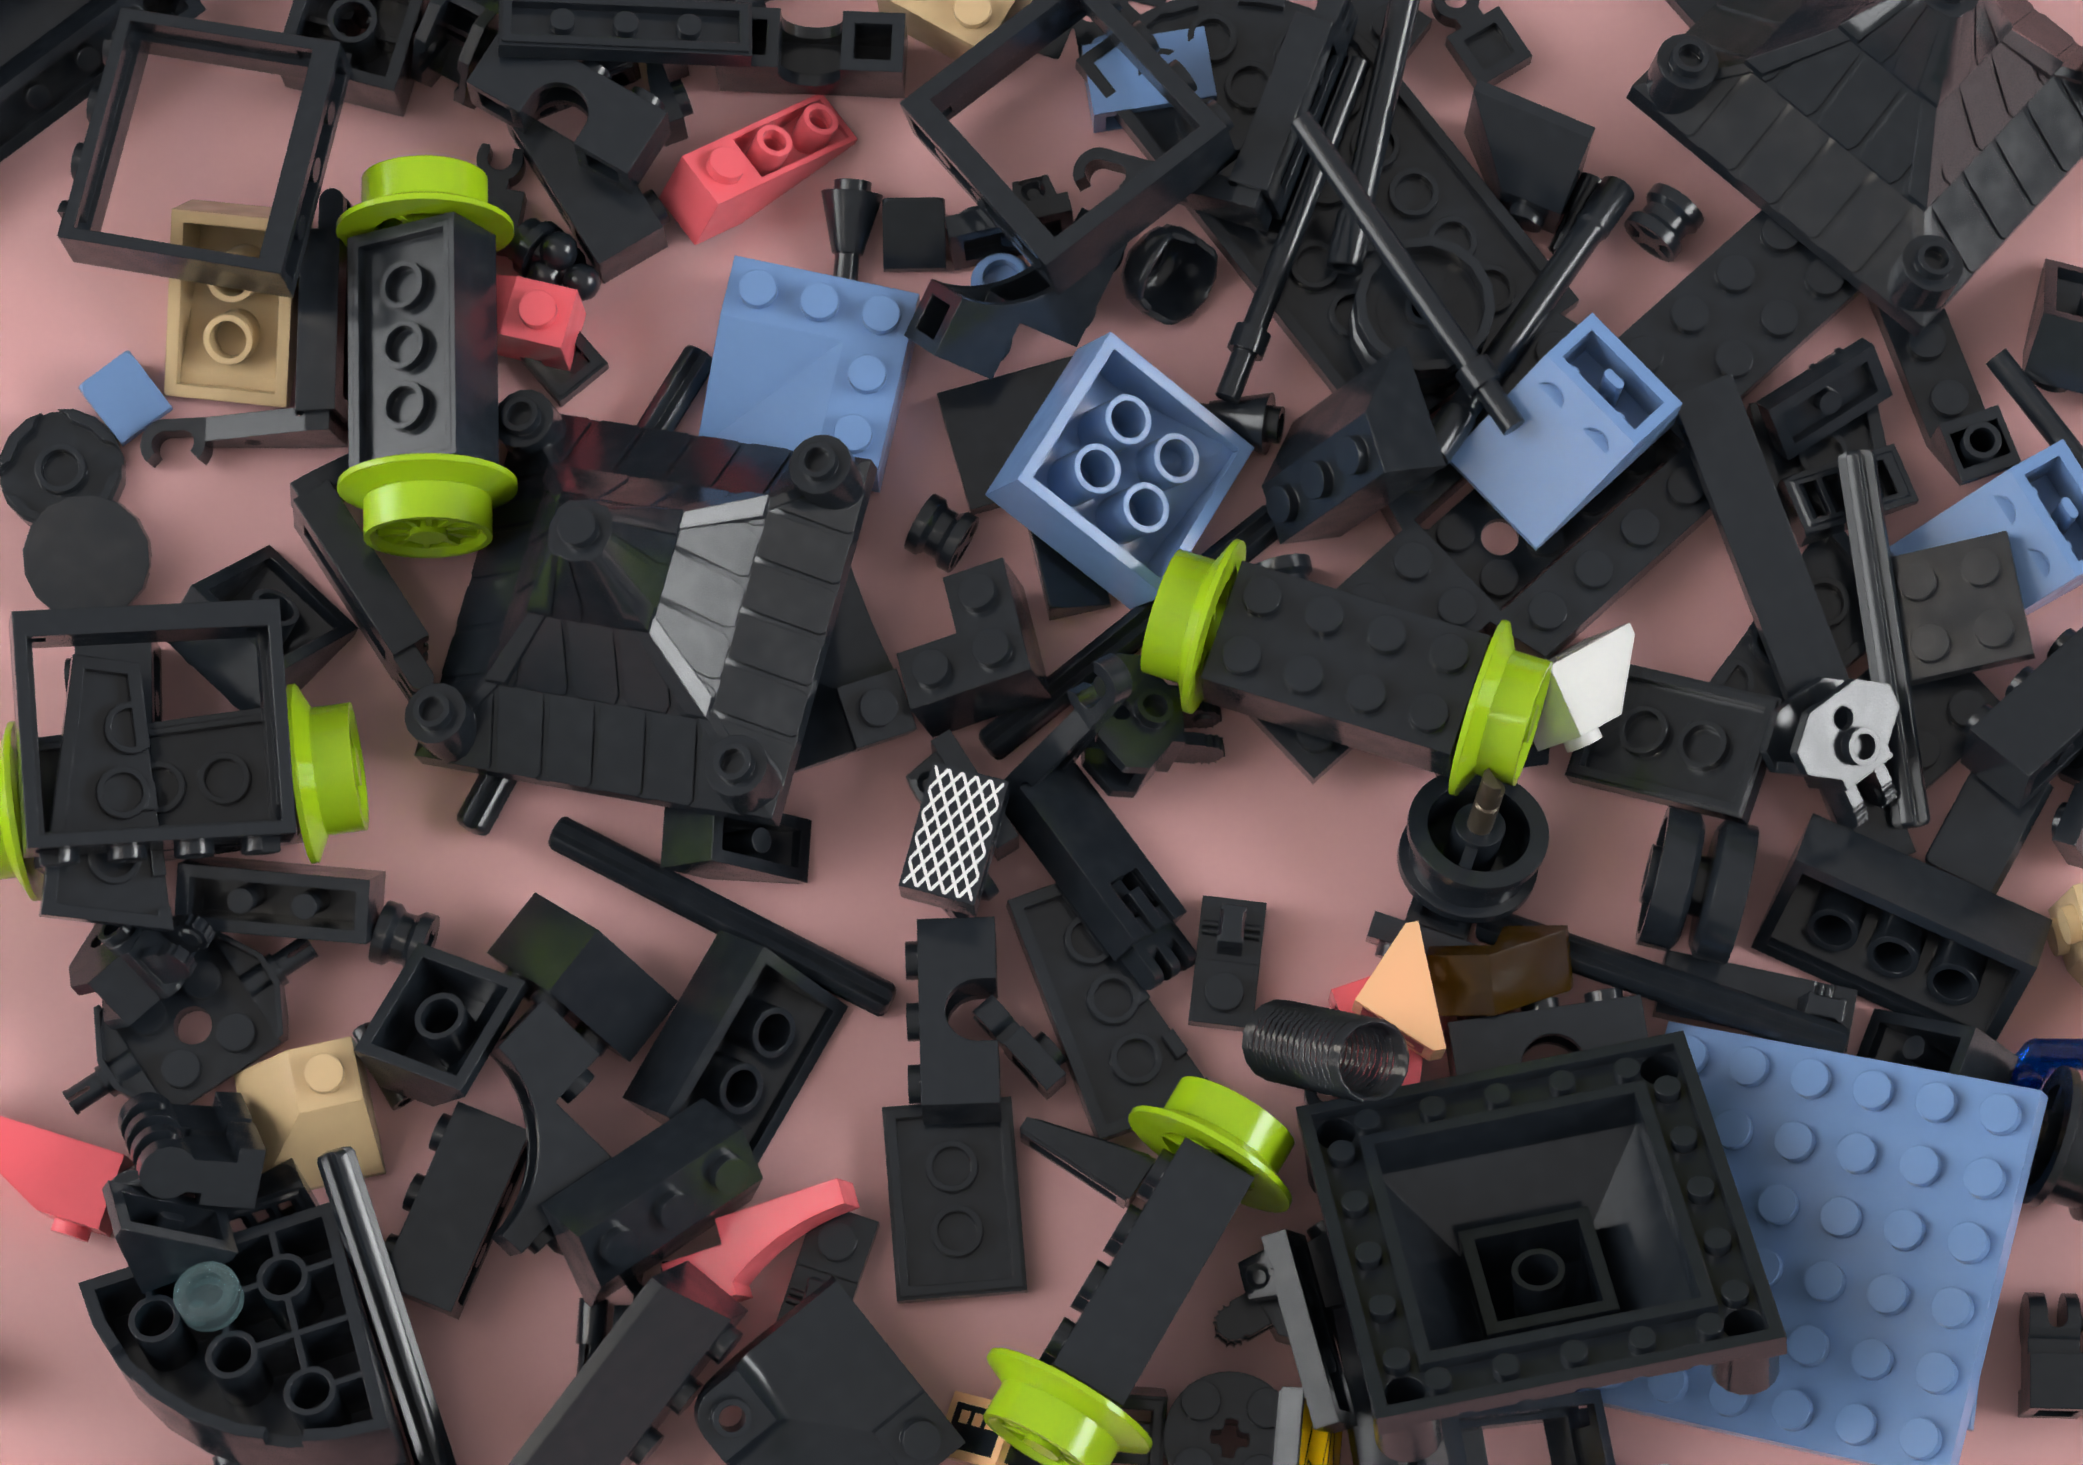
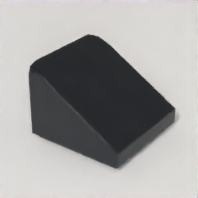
(914, 234)

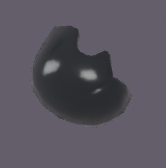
(1169, 273)

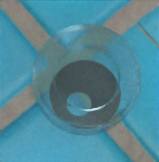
(208, 1296)

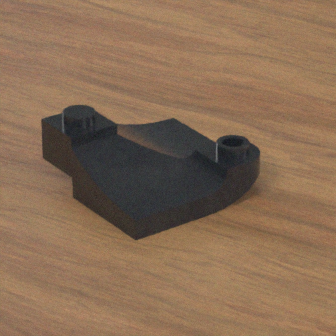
(858, 690)
(823, 1394)

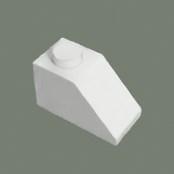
(1585, 689)

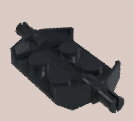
(248, 1021)

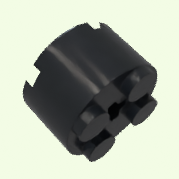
(1220, 1401)

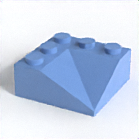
(809, 360)
(1119, 469)

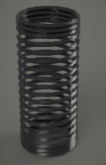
(1326, 1047)

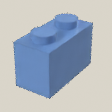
(1135, 90)

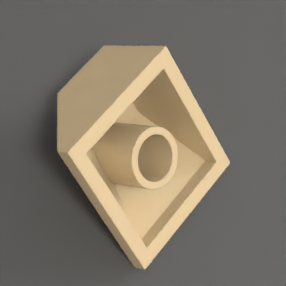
(313, 1104)

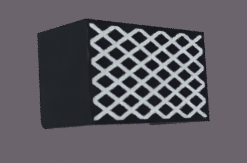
(954, 839)

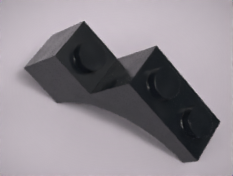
(978, 322)
(543, 1063)

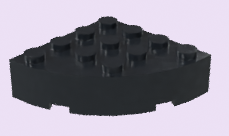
(282, 1380)

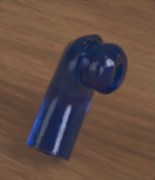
(2042, 1056)

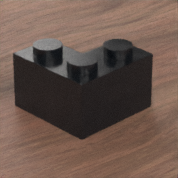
(988, 663)
(582, 977)

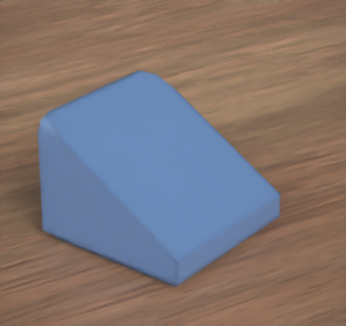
(125, 397)

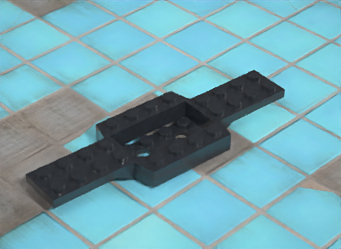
(1730, 315)

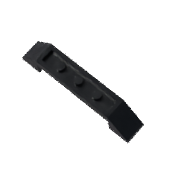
(1945, 400)

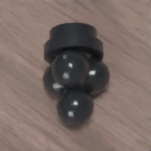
(551, 256)

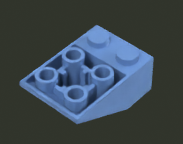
(1586, 420)
(2038, 508)

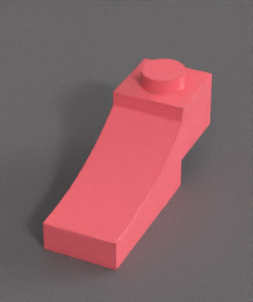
(762, 1231)

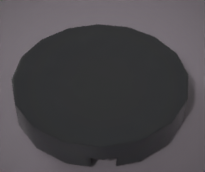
(57, 459)
(87, 554)

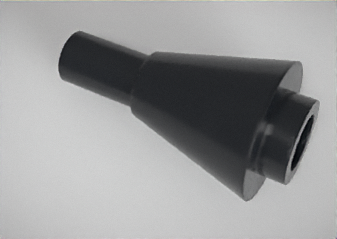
(849, 218)
(1253, 418)

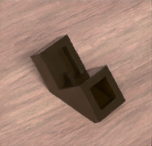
(1500, 977)

